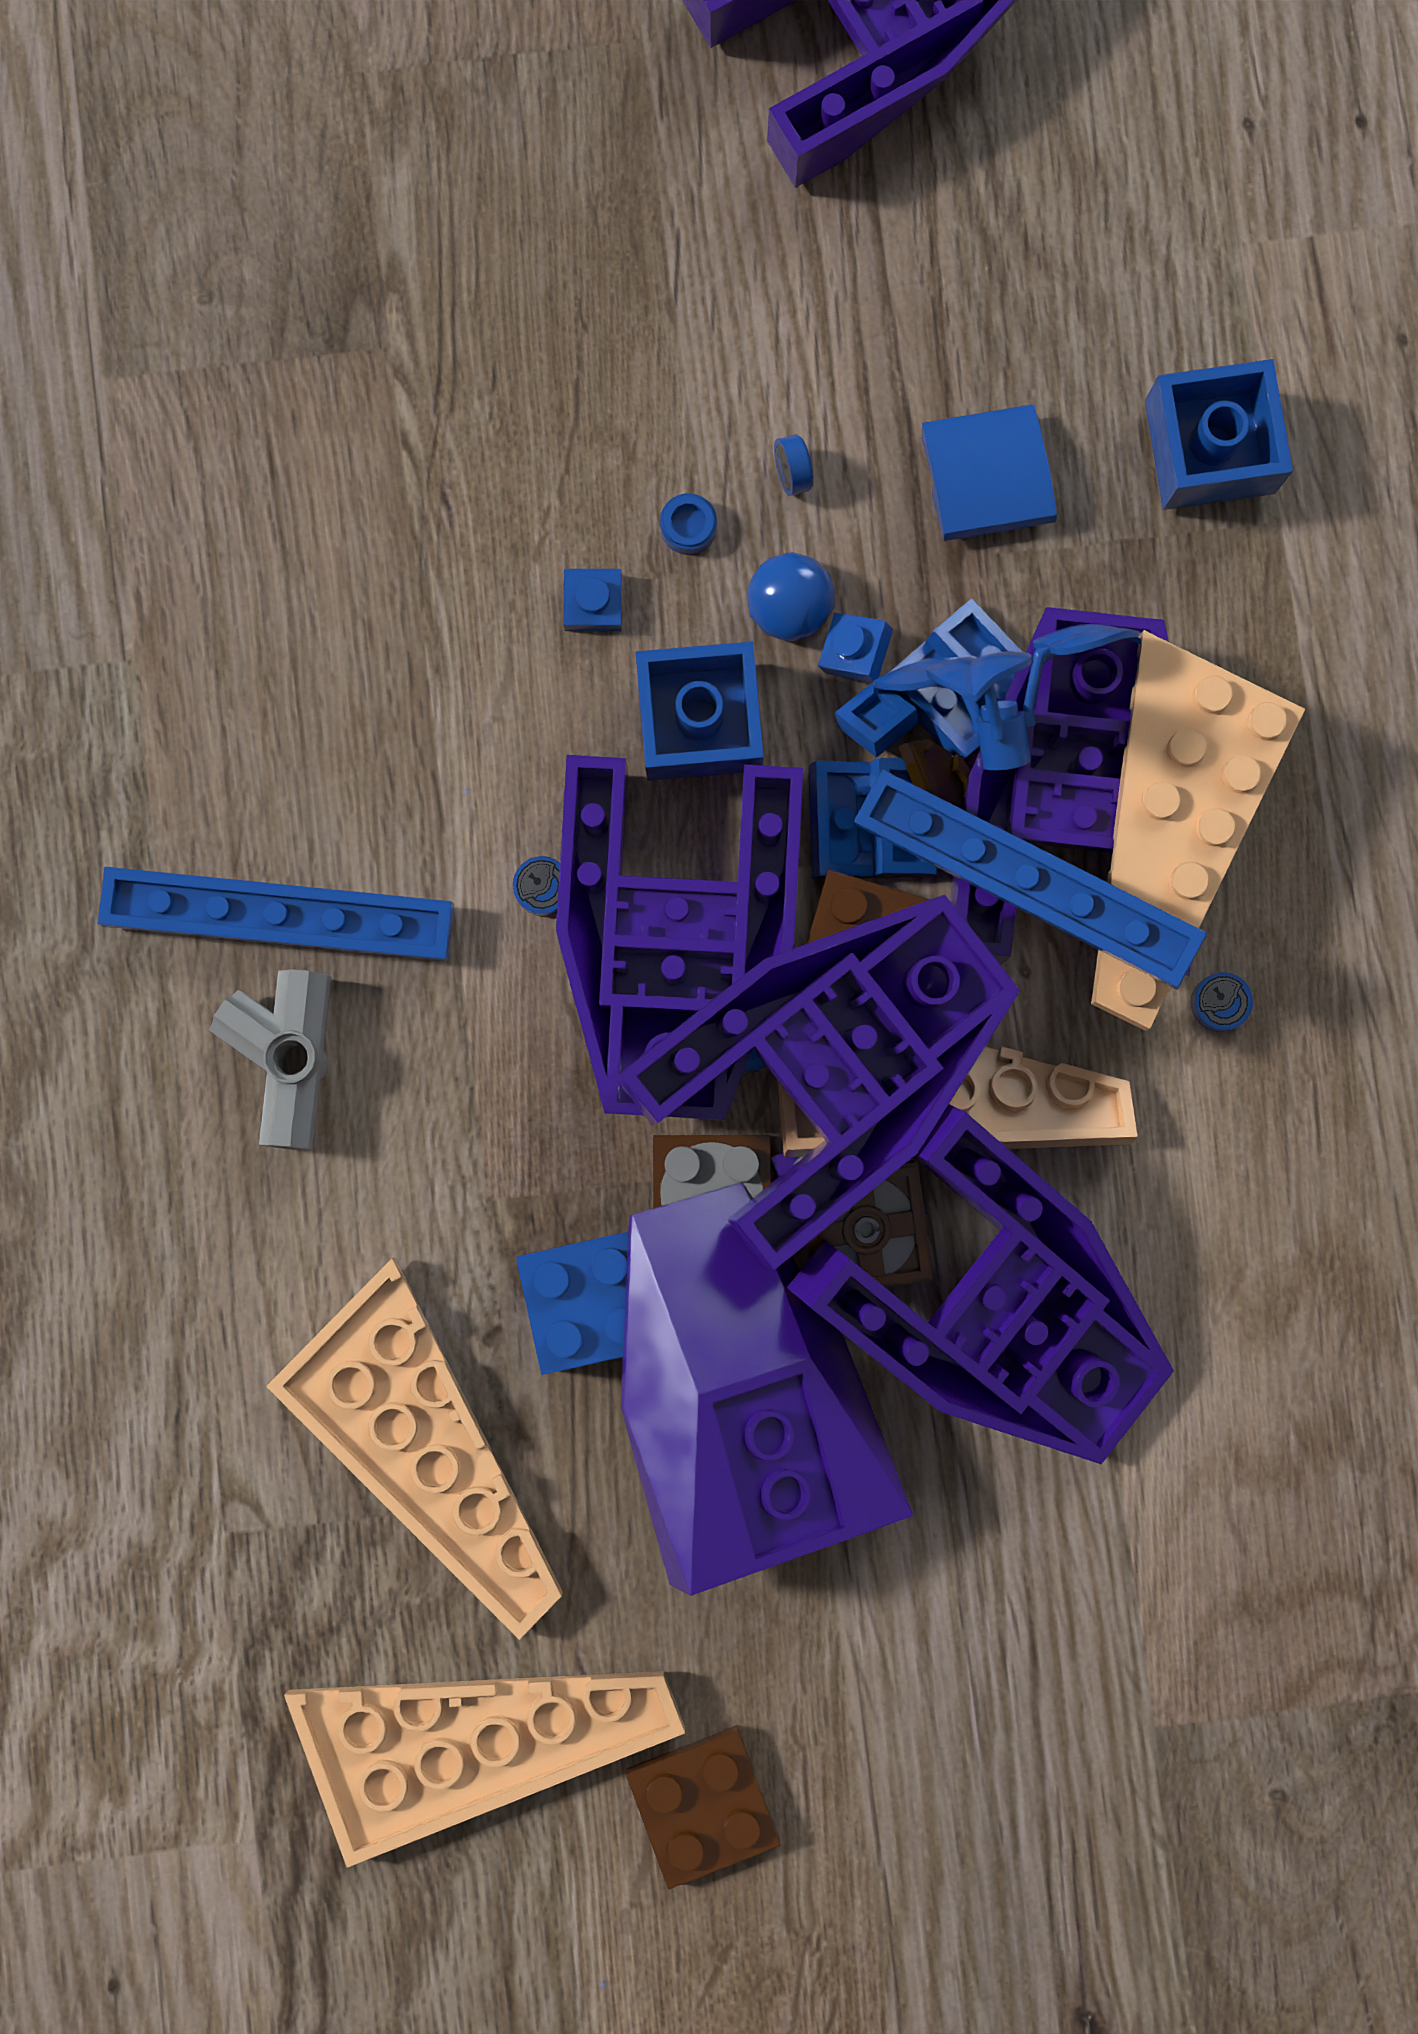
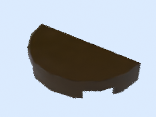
(936, 770)

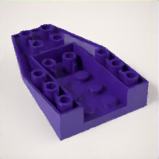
(741, 1403)

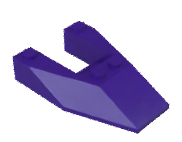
(904, 56)
(1075, 765)
(663, 948)
(862, 1037)
(1035, 1330)

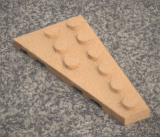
(1187, 792)
(1017, 1103)
(401, 1424)
(439, 1753)

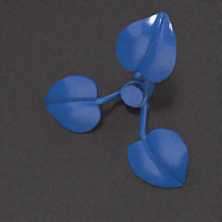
(999, 723)

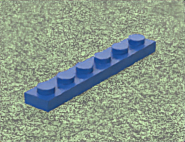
(1031, 879)
(276, 913)

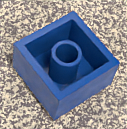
(1218, 434)
(699, 710)
(576, 1301)

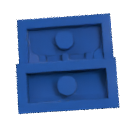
(989, 472)
(941, 709)
(839, 845)

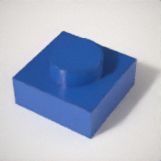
(592, 600)
(855, 647)
(876, 719)

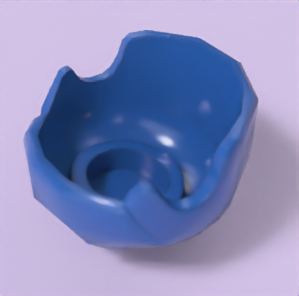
(790, 596)

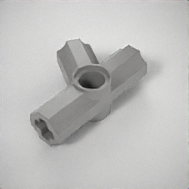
(267, 1038)

